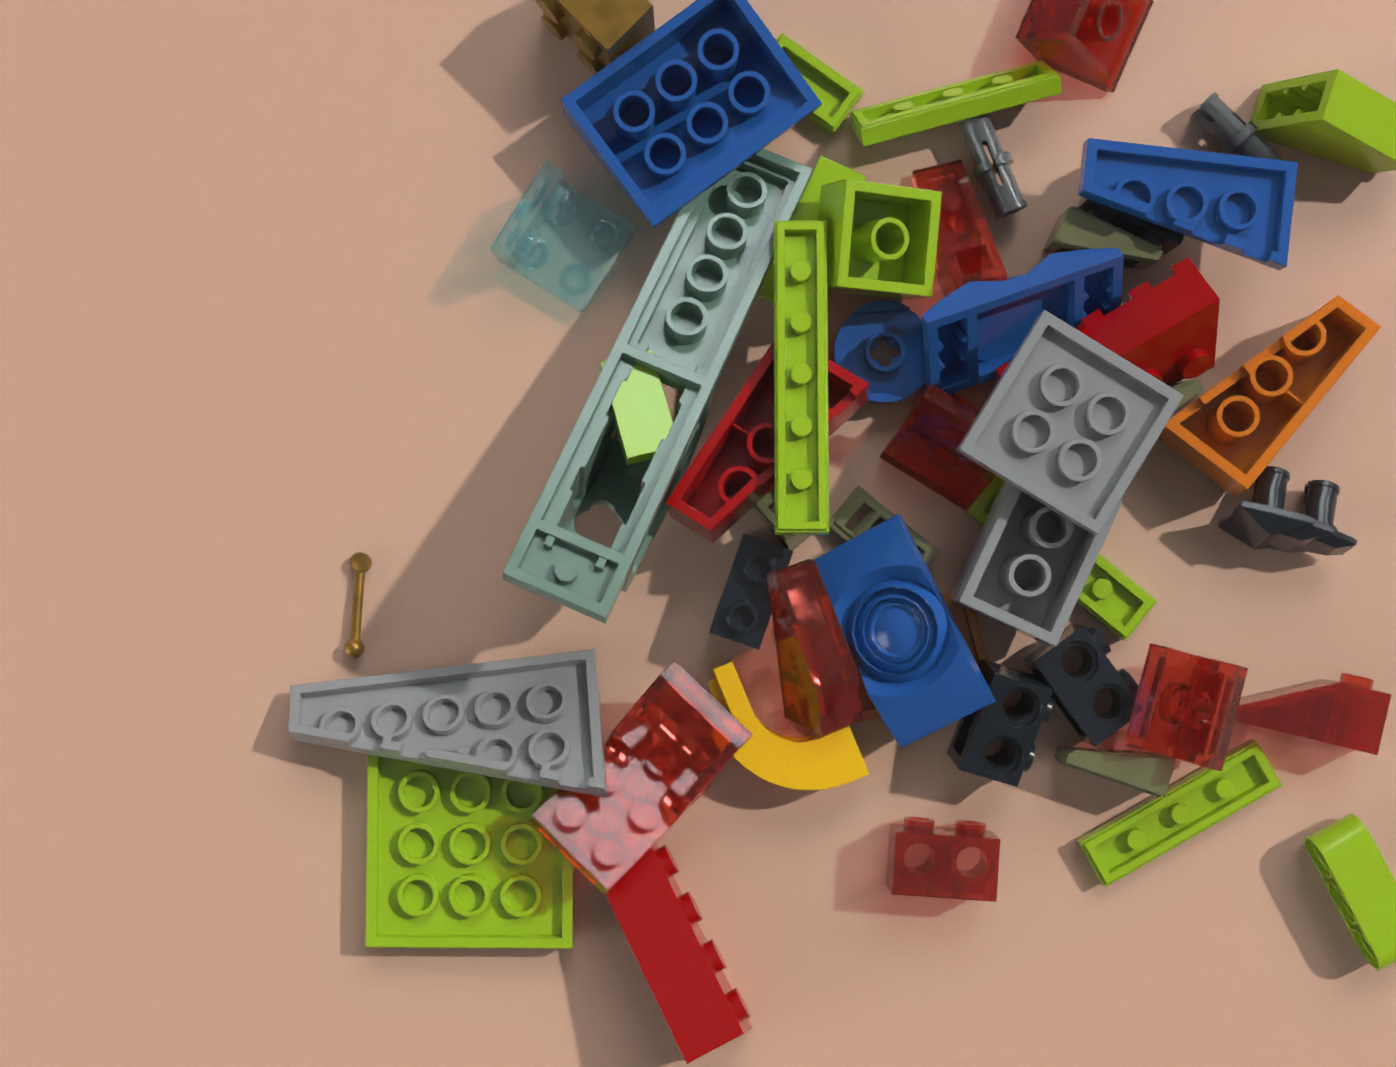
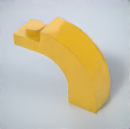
(785, 760)

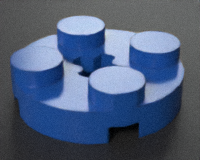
(861, 334)

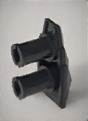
(1267, 524)

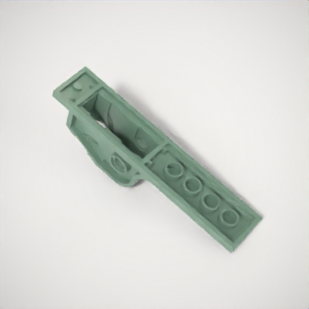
(690, 322)

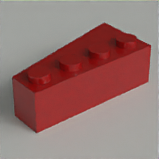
(1163, 328)
(738, 457)
(676, 957)

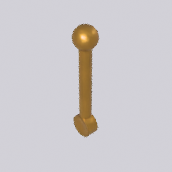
(360, 564)

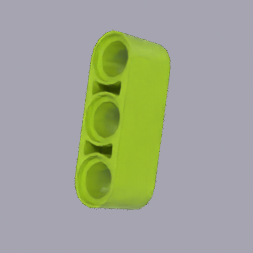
(1358, 885)

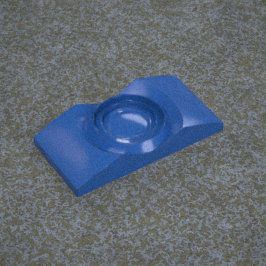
(987, 320)
(902, 633)

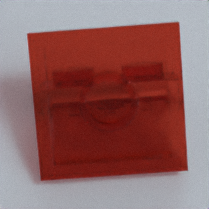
(928, 443)
(1186, 706)

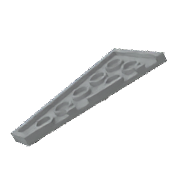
(497, 719)

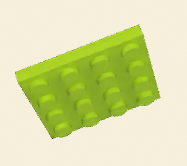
(461, 862)

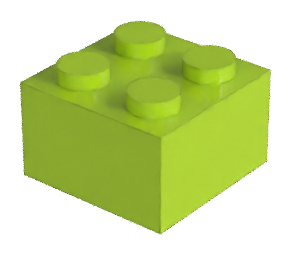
(880, 238)

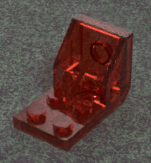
(655, 770)

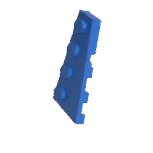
(1205, 195)

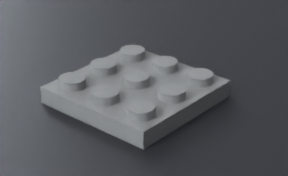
(1069, 422)

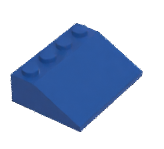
(689, 105)

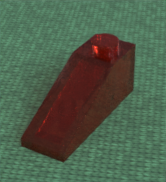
(964, 240)
(812, 653)
(1323, 711)

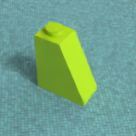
(1330, 119)

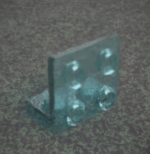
(562, 239)

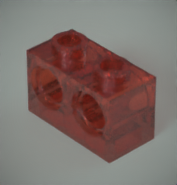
(939, 874)

